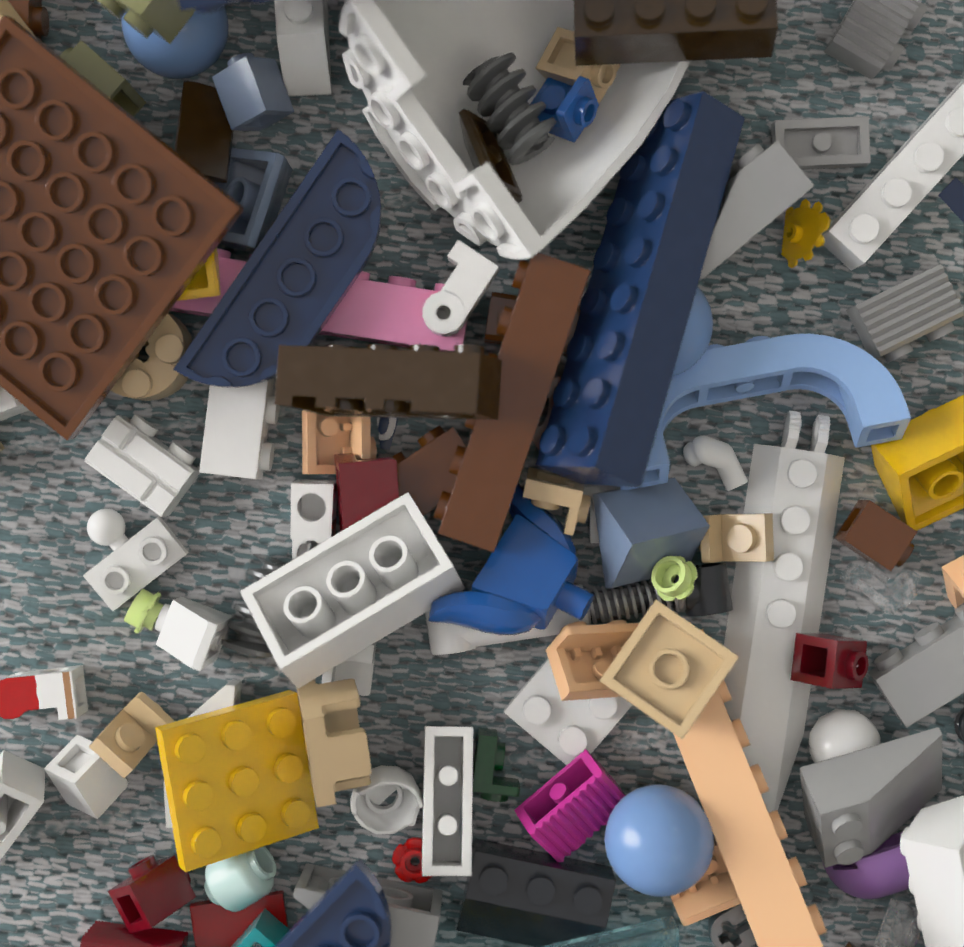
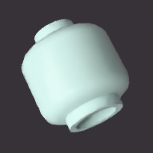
(240, 879)

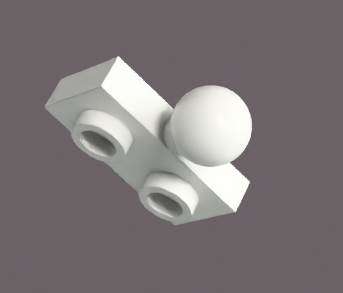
(133, 560)

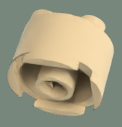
(156, 377)

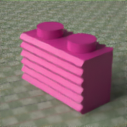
(570, 806)

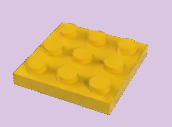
(237, 779)

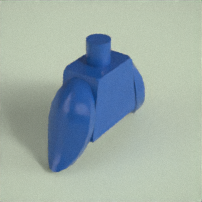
(522, 580)

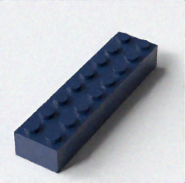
(640, 296)

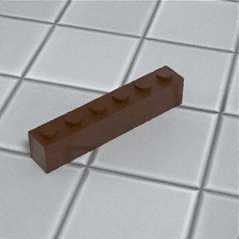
(530, 356)

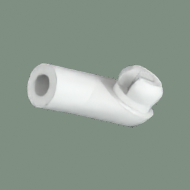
(717, 455)

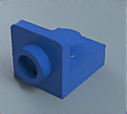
(569, 105)

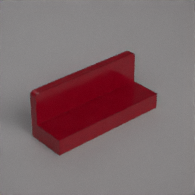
(363, 486)

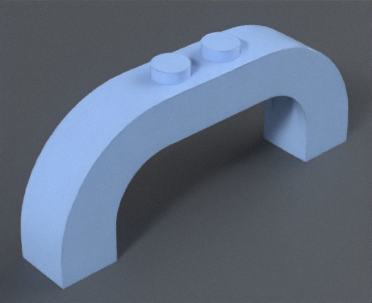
(783, 363)

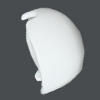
(840, 734)
(389, 818)

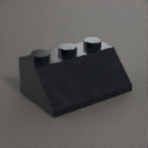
(533, 897)

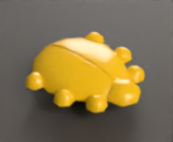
(803, 231)

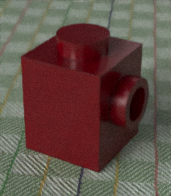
(829, 661)
(151, 892)

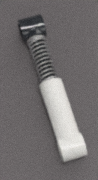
(709, 597)

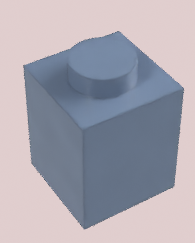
(252, 92)

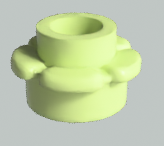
(665, 573)
(144, 611)

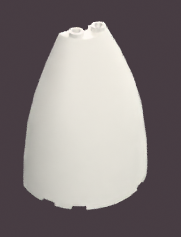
(412, 73)

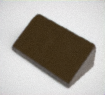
(204, 131)
(483, 148)

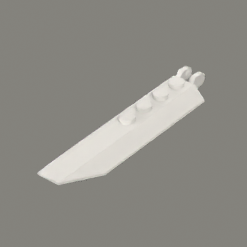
(781, 596)

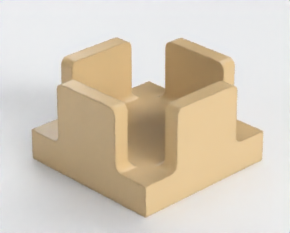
(669, 669)
(333, 738)

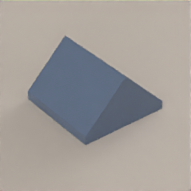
(259, 185)
(643, 527)

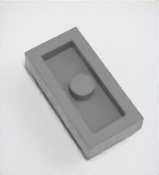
(825, 141)

